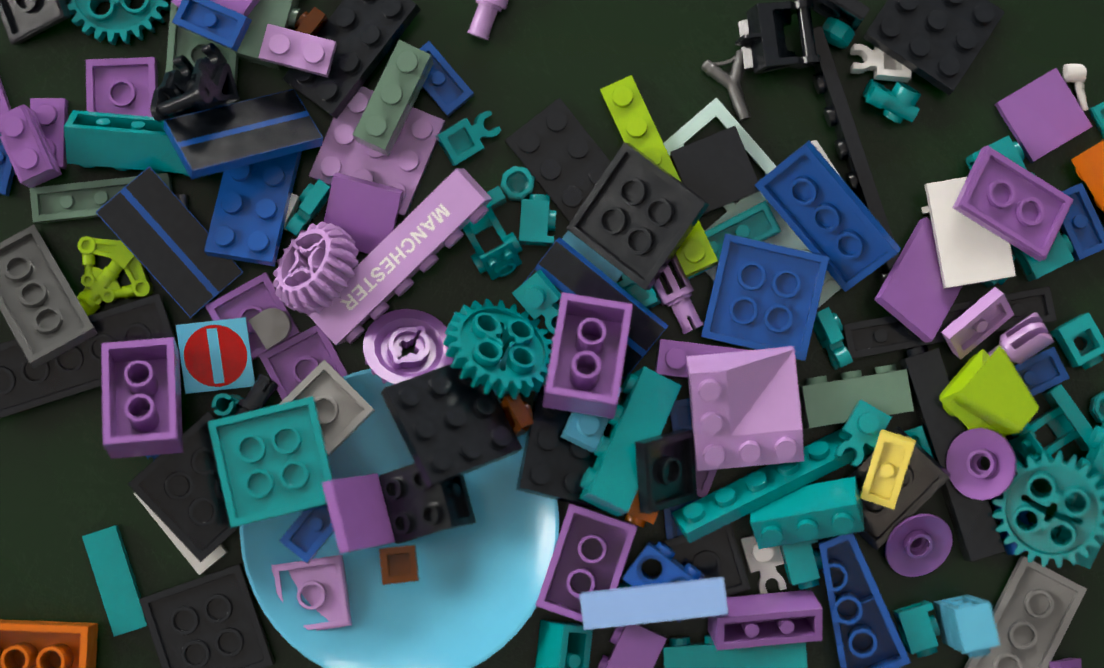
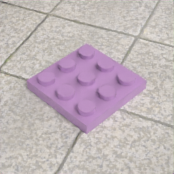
(400, 170)

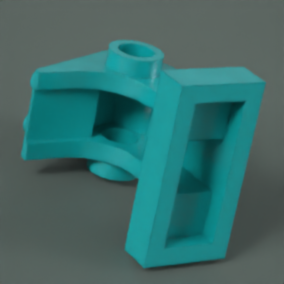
(503, 258)
(1062, 419)

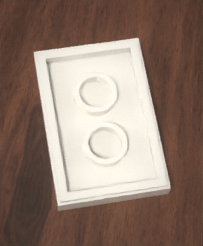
(963, 247)

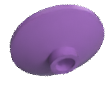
(965, 466)
(924, 554)

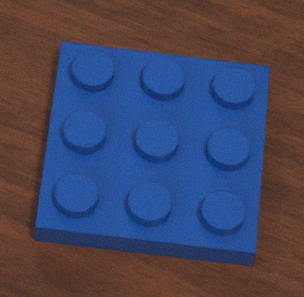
(764, 295)

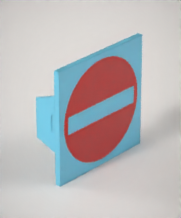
(215, 355)

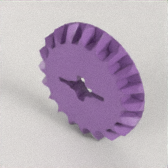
(401, 329)

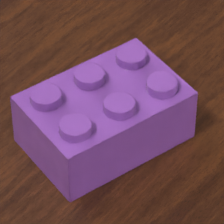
(587, 355)
(141, 398)
(585, 559)

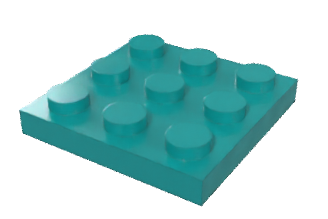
(271, 461)

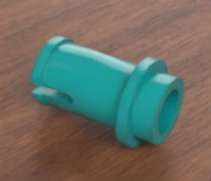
(225, 404)

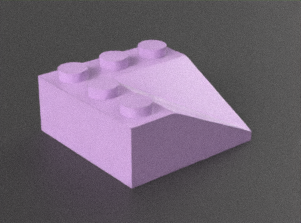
(745, 408)

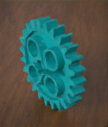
(119, 19)
(476, 348)
(1039, 537)

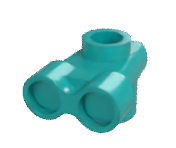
(898, 103)

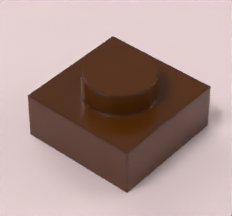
(311, 22)
(518, 414)
(399, 564)

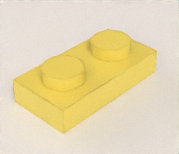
(887, 469)

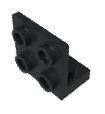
(424, 511)

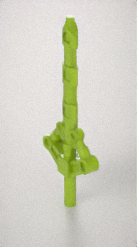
(102, 284)

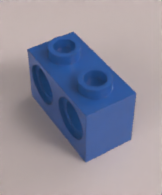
(671, 572)

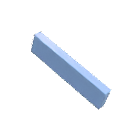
(653, 603)

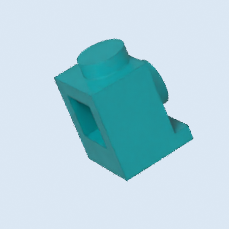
(536, 221)
(1085, 329)
(802, 563)
(918, 628)

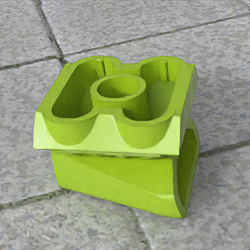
(989, 394)

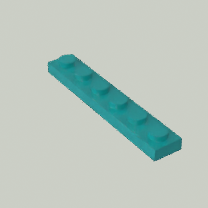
(762, 487)

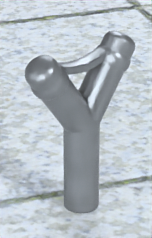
(731, 82)

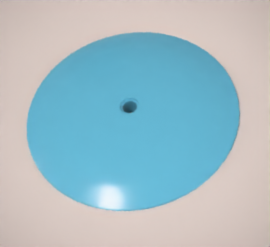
(472, 582)

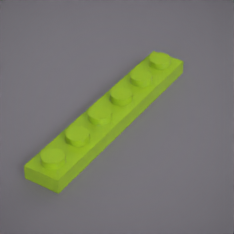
(640, 131)

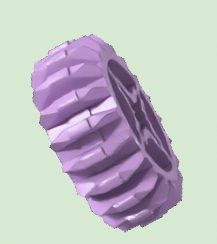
(315, 268)

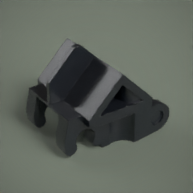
(764, 37)
(194, 87)

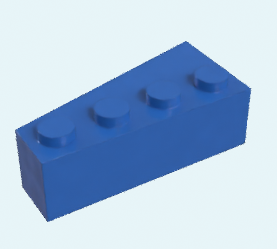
(858, 612)

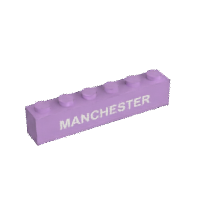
(402, 254)

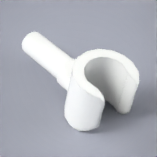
(1076, 74)

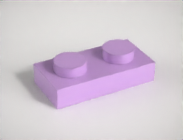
(297, 50)
(977, 323)

